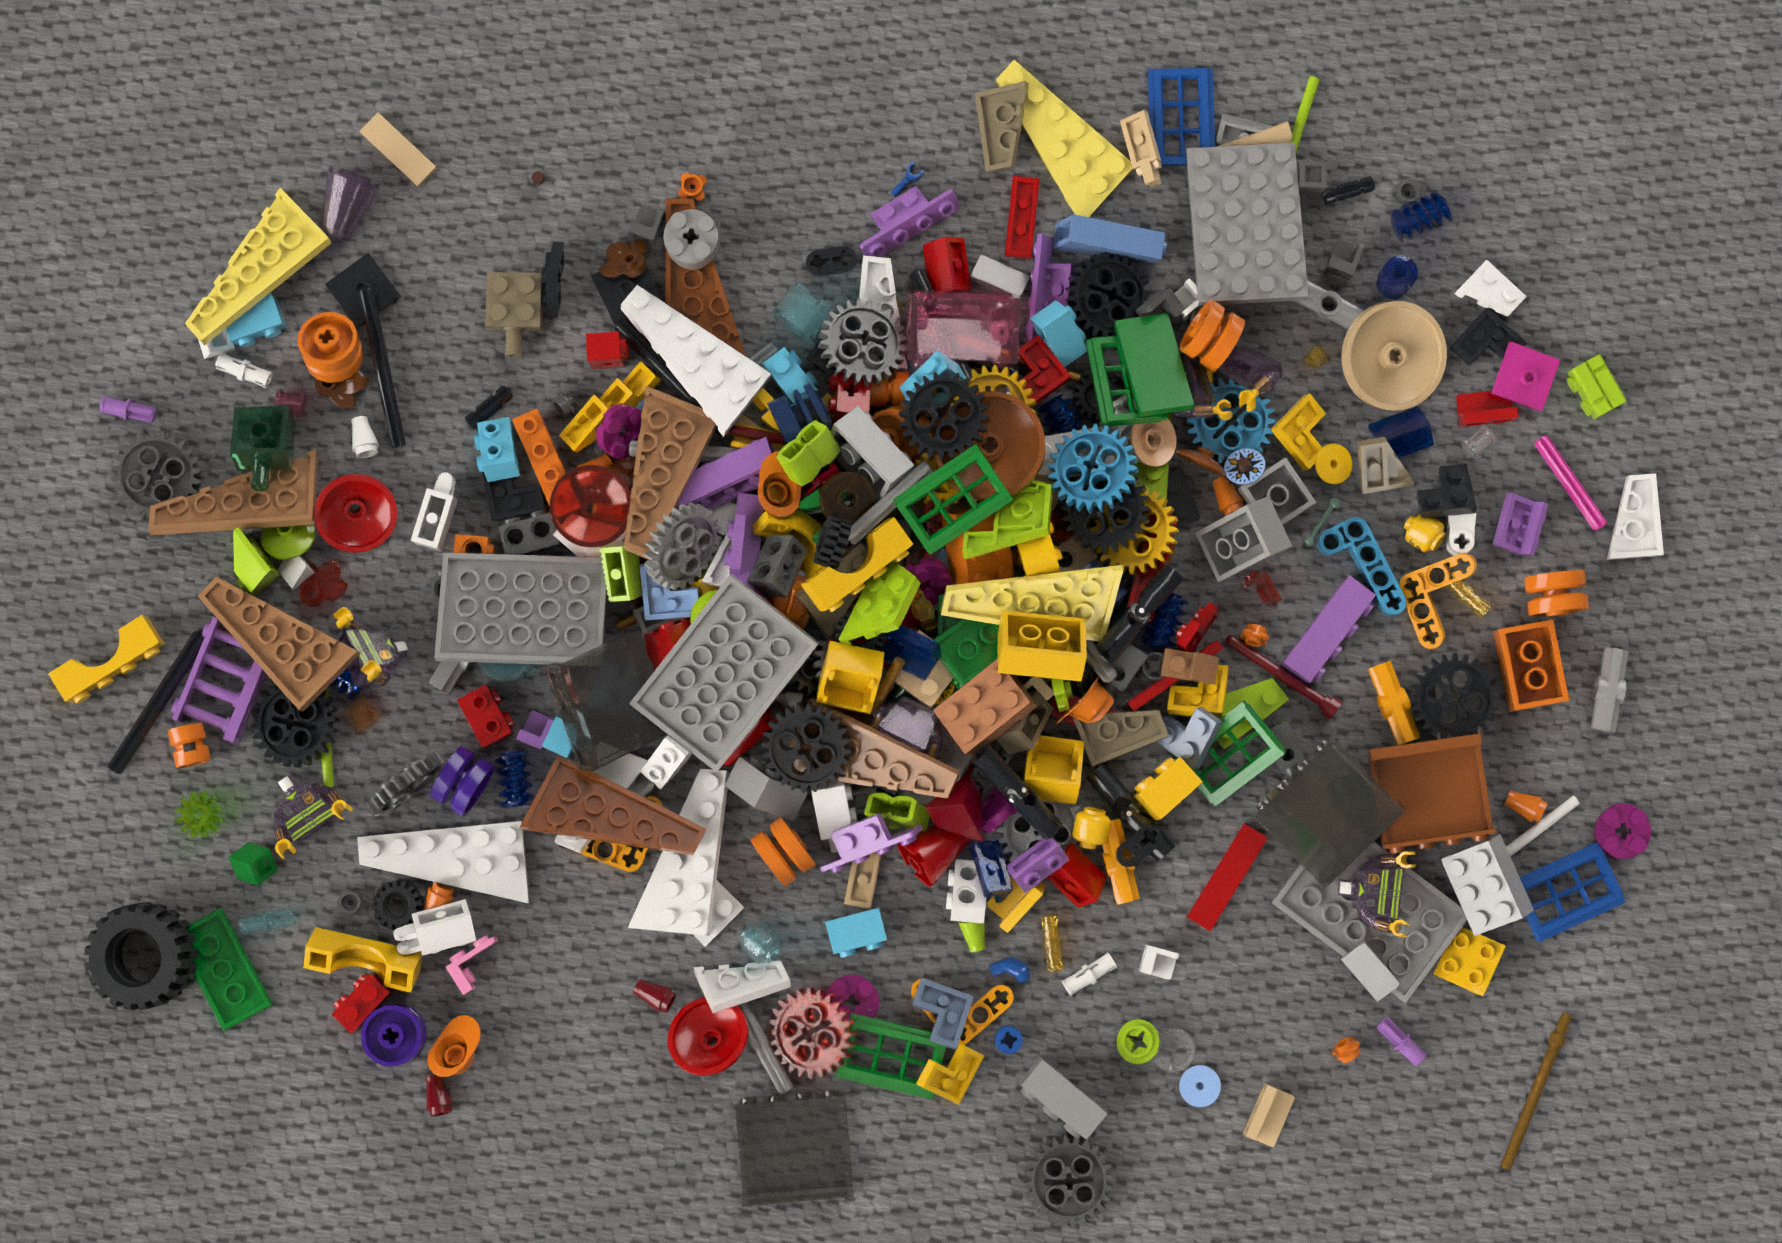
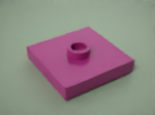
(1525, 376)

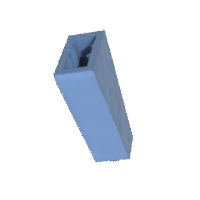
(1096, 236)

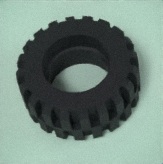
(107, 961)

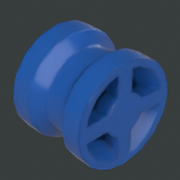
(1008, 1039)

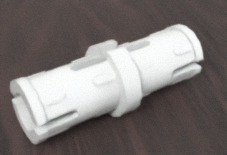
(243, 370)
(1089, 974)

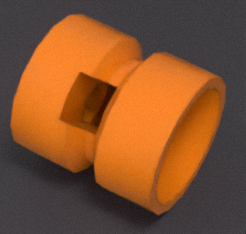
(888, 389)
(186, 736)

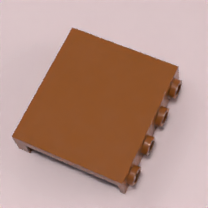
(1440, 787)

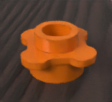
(692, 179)
(1255, 635)
(1346, 1049)

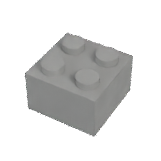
(1283, 487)

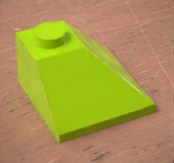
(251, 563)

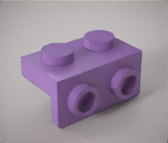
(1520, 525)
(1037, 863)

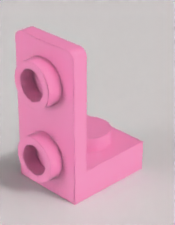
(464, 977)

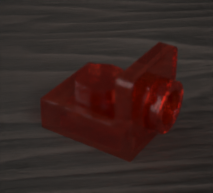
(1266, 590)

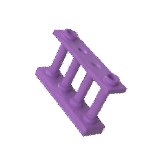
(242, 701)

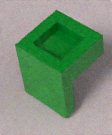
(253, 863)

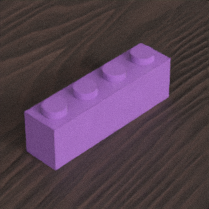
(727, 476)
(1328, 630)

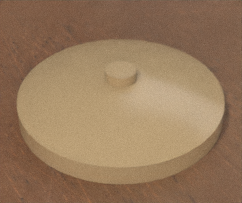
(1394, 355)

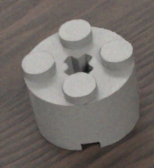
(680, 228)

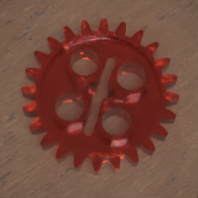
(823, 1055)

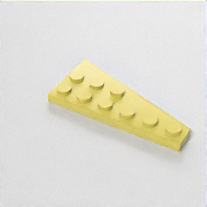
(1072, 151)
(262, 262)
(1068, 594)

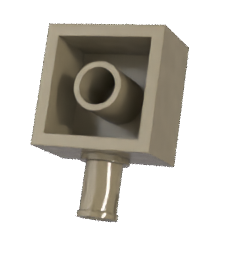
(514, 307)

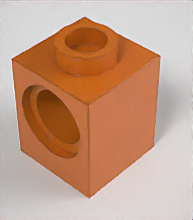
(464, 542)

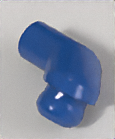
(1012, 966)

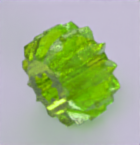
(206, 820)

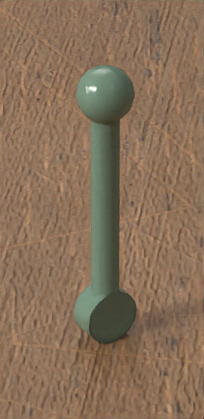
(1333, 504)

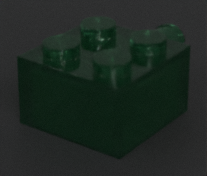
(262, 441)

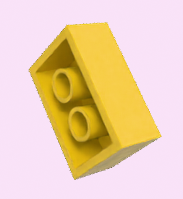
(1042, 645)
(1166, 789)

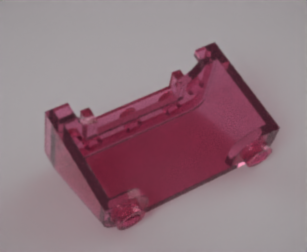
(963, 326)

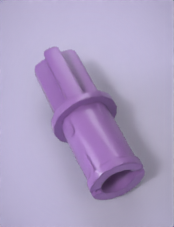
(127, 409)
(1401, 1041)

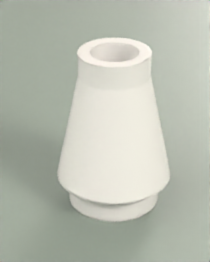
(363, 439)

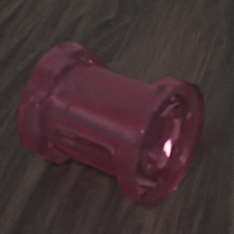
(296, 402)

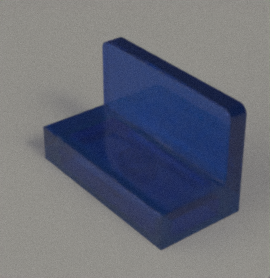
(1404, 431)
(915, 649)
(991, 869)

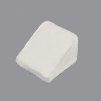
(217, 345)
(295, 571)

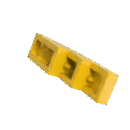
(631, 391)

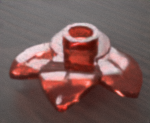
(326, 583)

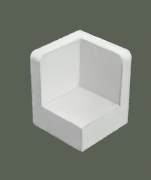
(1188, 297)
(1158, 962)

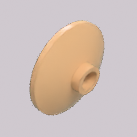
(1160, 445)

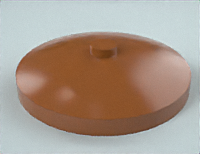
(1011, 445)

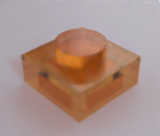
(362, 714)

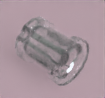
(1479, 441)

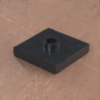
(361, 275)
(615, 291)

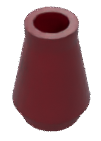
(657, 996)
(437, 1097)

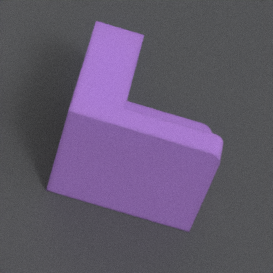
(535, 729)

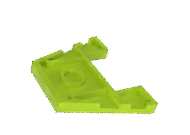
(1015, 523)

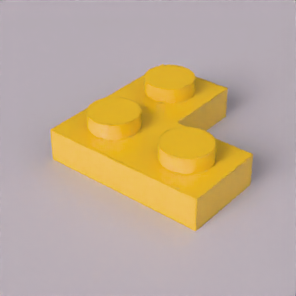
(1295, 428)
(1185, 699)
(953, 1080)

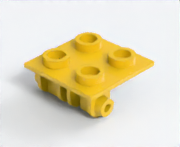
(1470, 961)

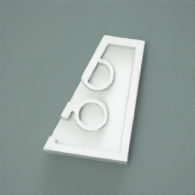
(1638, 520)
(735, 986)

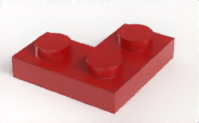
(1046, 370)
(1191, 635)

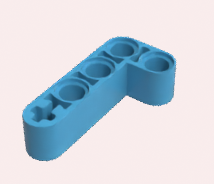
(1366, 569)

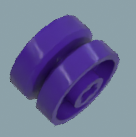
(462, 781)
(377, 1036)

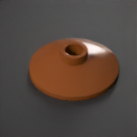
(1202, 458)

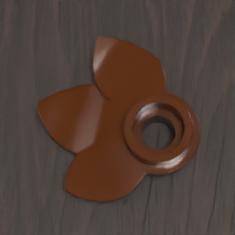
(625, 259)
(342, 392)

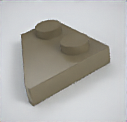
(1380, 467)

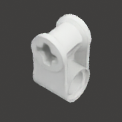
(1463, 527)

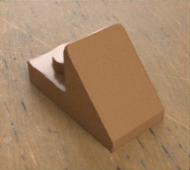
(1189, 666)

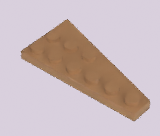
(666, 457)
(235, 504)
(288, 650)
(883, 760)

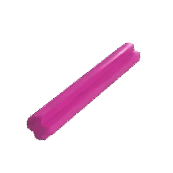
(1570, 482)

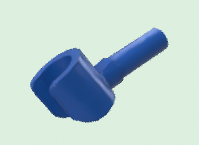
(907, 179)

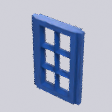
(1157, 104)
(1579, 914)

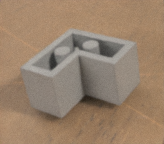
(762, 791)

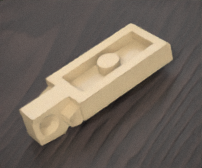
(1142, 147)

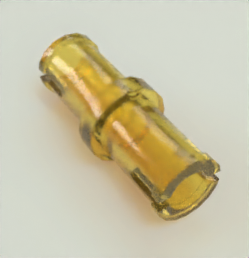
(1468, 596)
(924, 611)
(1052, 943)

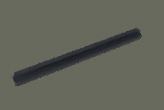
(656, 362)
(382, 367)
(156, 703)

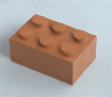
(984, 708)

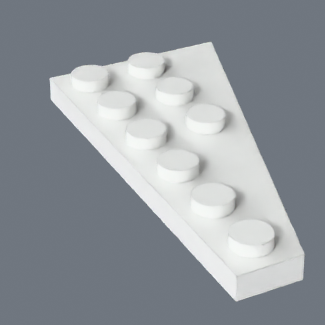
(704, 365)
(468, 857)
(683, 885)

